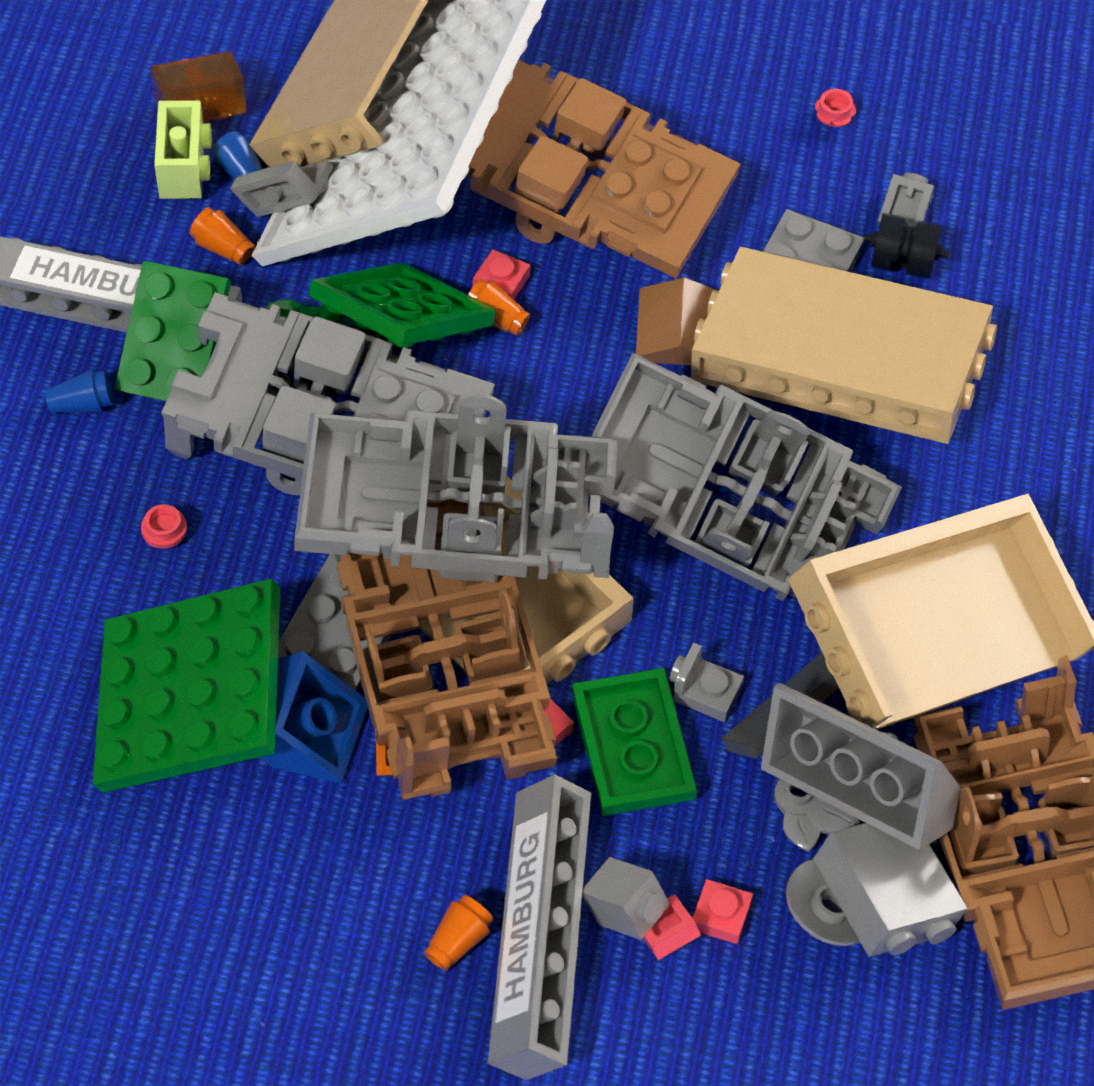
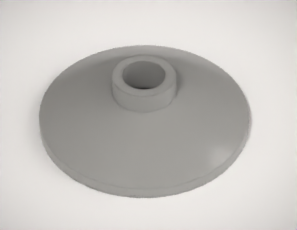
(816, 907)

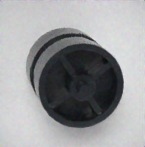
(906, 246)

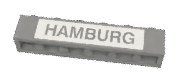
(70, 284)
(540, 929)

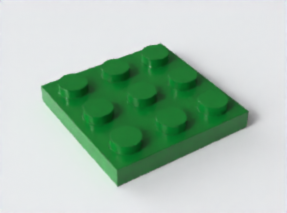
(401, 304)

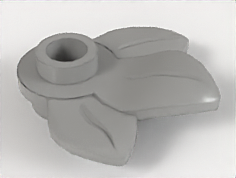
(808, 816)

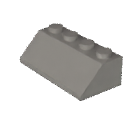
(858, 769)

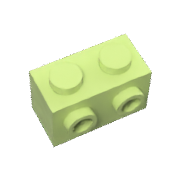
(180, 149)

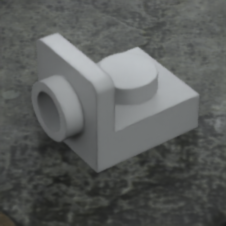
(908, 197)
(704, 685)

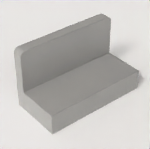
(281, 186)

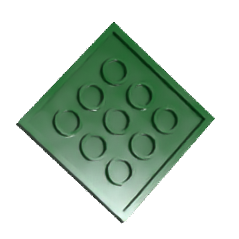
(188, 686)

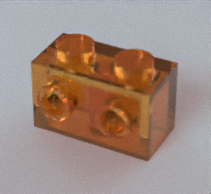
(207, 78)

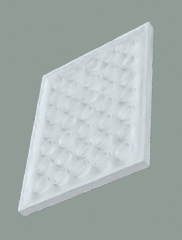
(430, 122)

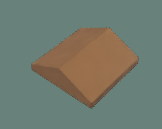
(669, 320)

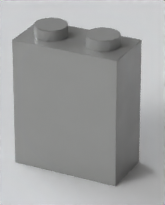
(889, 889)

